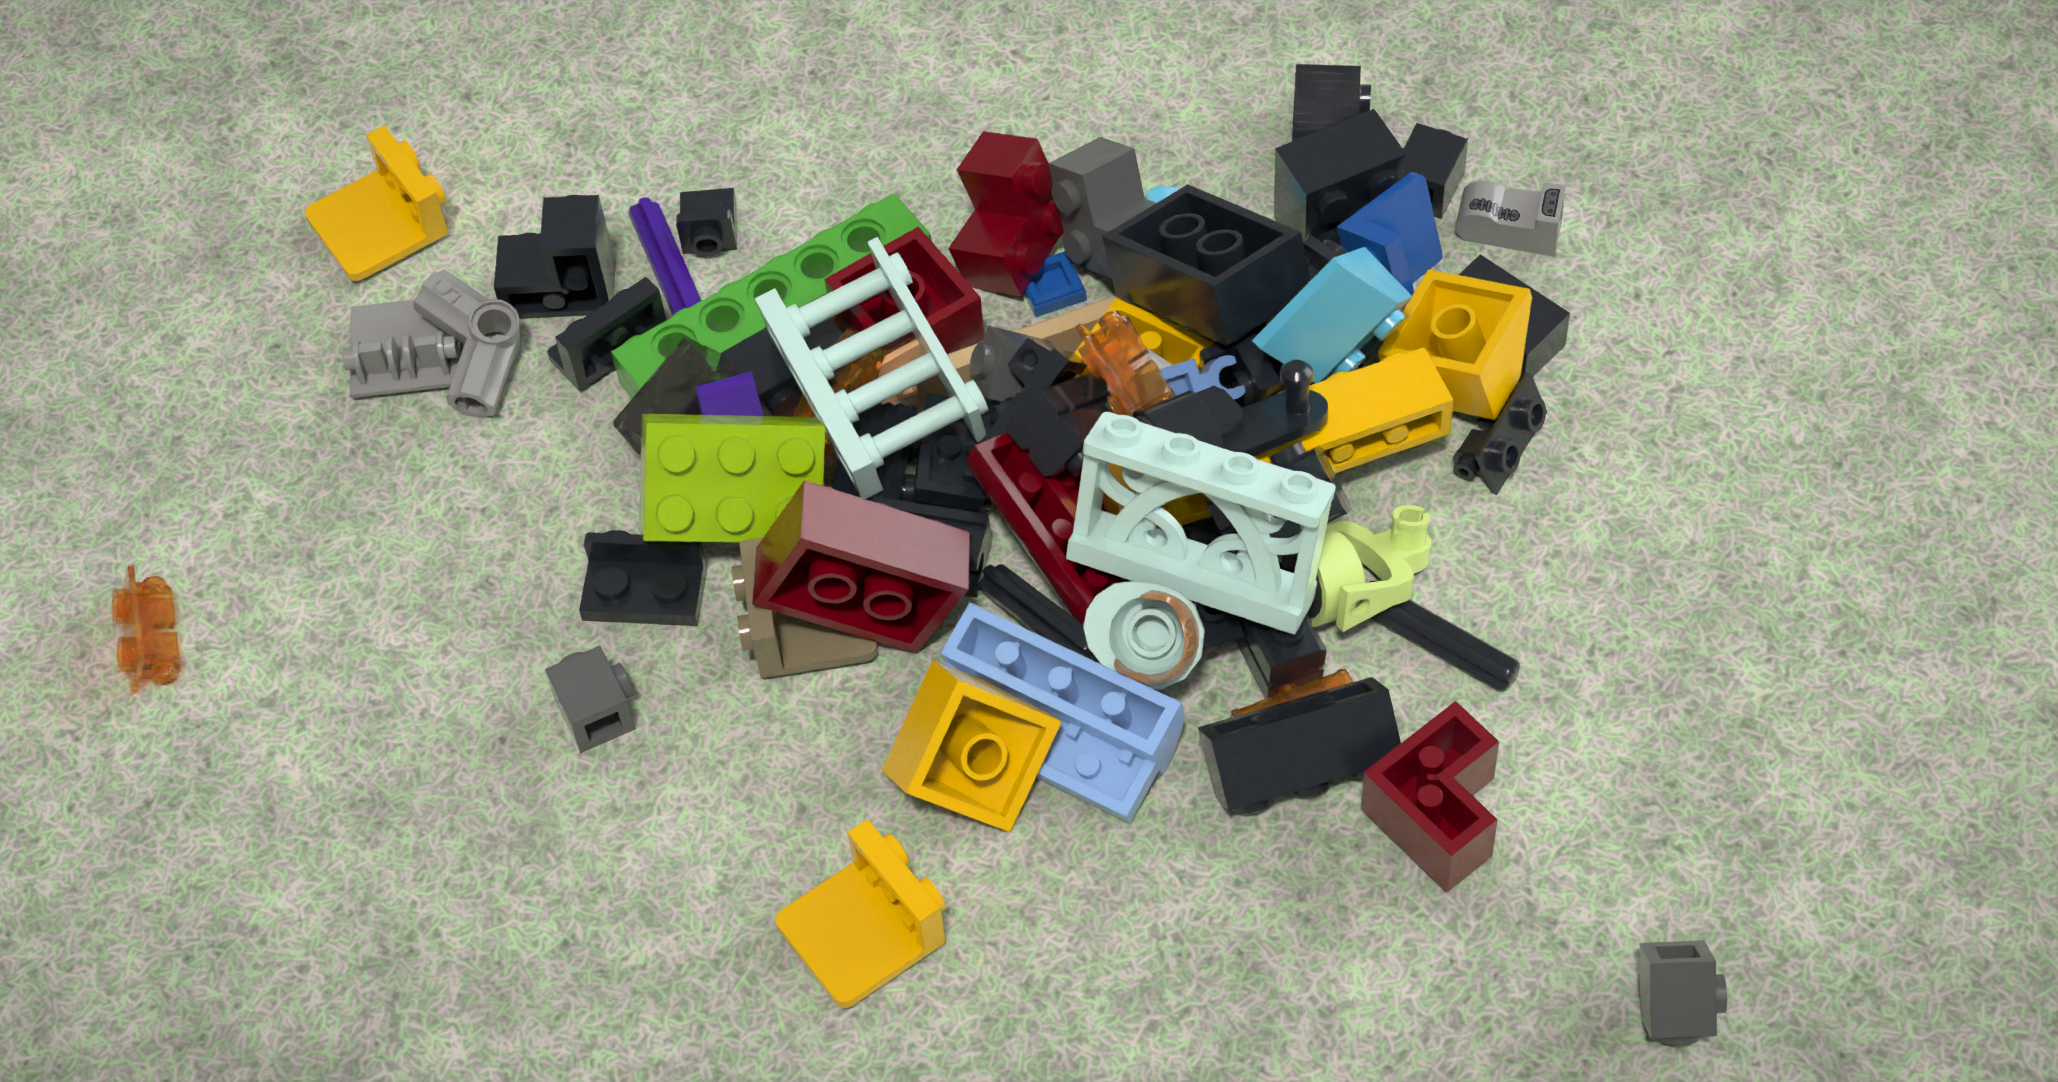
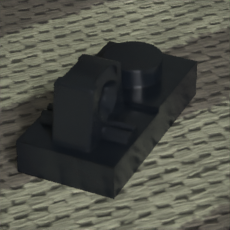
(1037, 369)

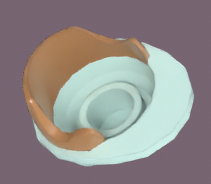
(1145, 632)

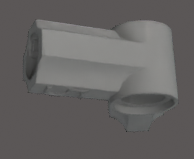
(469, 317)

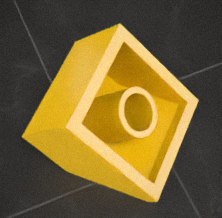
(1472, 335)
(970, 746)

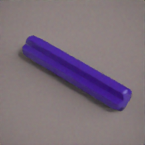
(663, 255)

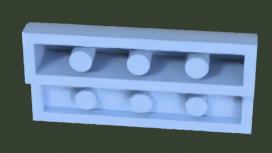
(1111, 727)

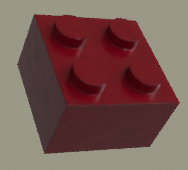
(937, 287)

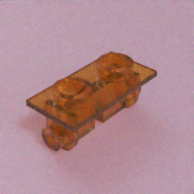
(1111, 353)
(142, 651)

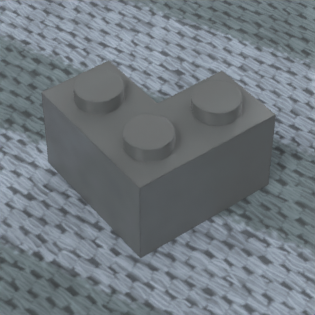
(1095, 193)

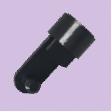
(1254, 429)

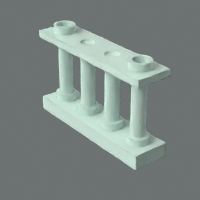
(840, 410)

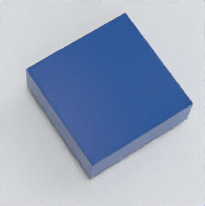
(1055, 286)

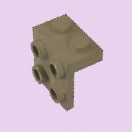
(785, 642)

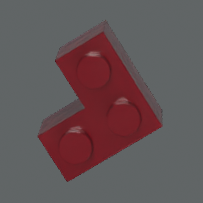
(1012, 217)
(1426, 796)

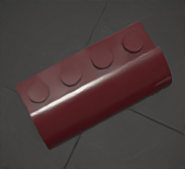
(1040, 516)

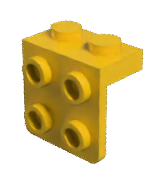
(381, 213)
(865, 919)

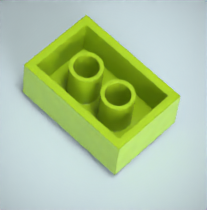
(723, 473)

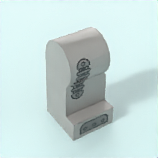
(1512, 217)

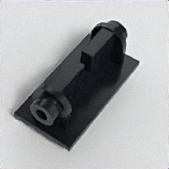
(1499, 451)

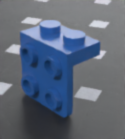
(1397, 230)

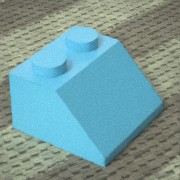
(1337, 315)

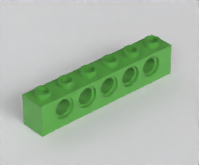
(797, 277)

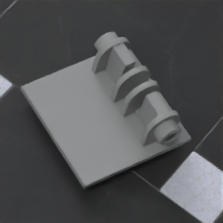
(397, 351)

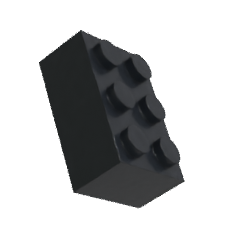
(1207, 263)

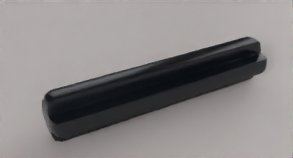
(1034, 609)
(1451, 643)

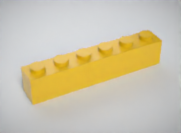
(1369, 417)

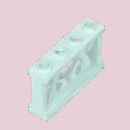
(1238, 485)

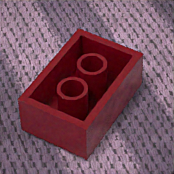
(861, 567)

